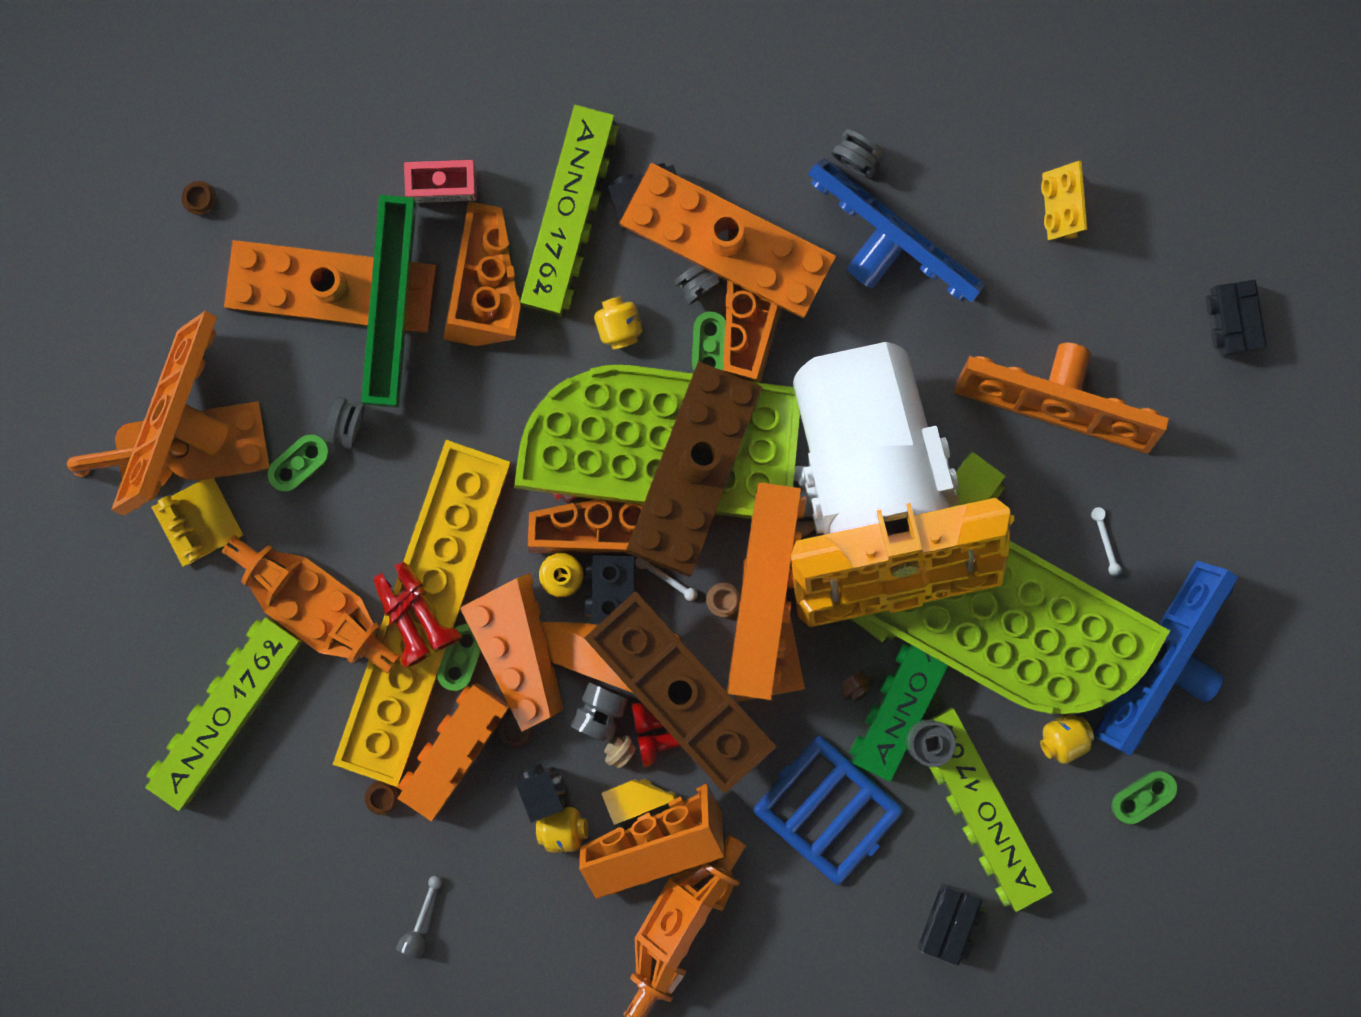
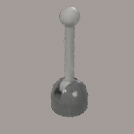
(412, 942)

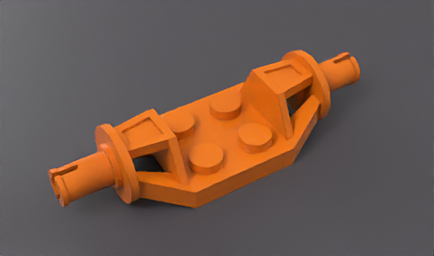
(311, 604)
(675, 923)

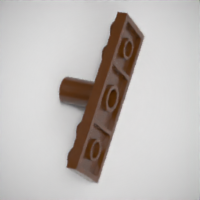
(685, 493)
(704, 724)

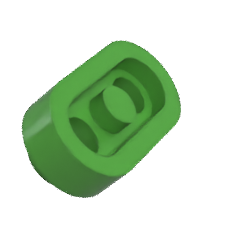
(708, 346)
(298, 462)
(460, 657)
(1143, 797)

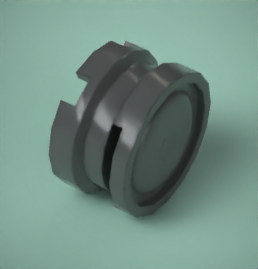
(858, 153)
(698, 283)
(345, 422)

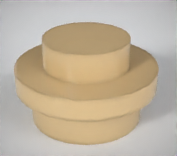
(619, 751)

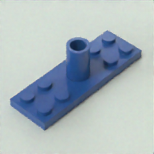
(890, 237)
(1188, 619)

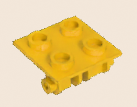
(1064, 201)
(197, 521)

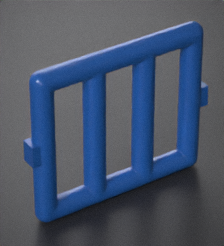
(868, 790)

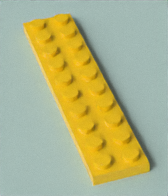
(443, 559)

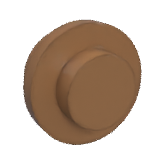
(723, 599)

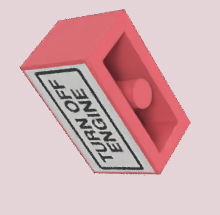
(441, 181)

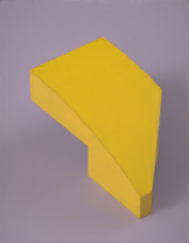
(634, 799)

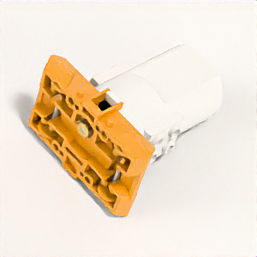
(884, 496)

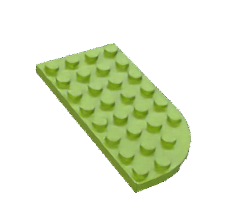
(610, 427)
(1035, 637)

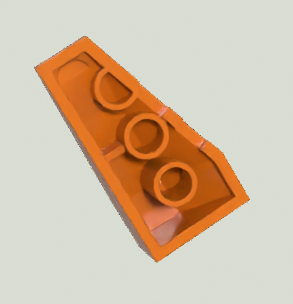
(483, 291)

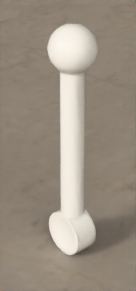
(1098, 515)
(689, 593)

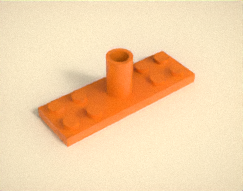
(758, 259)
(289, 280)
(1062, 399)
(171, 417)

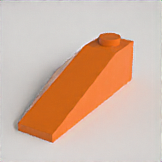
(573, 652)

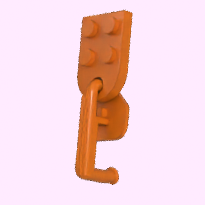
(240, 454)

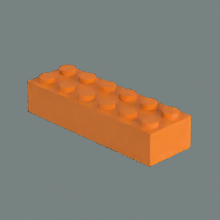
(764, 591)

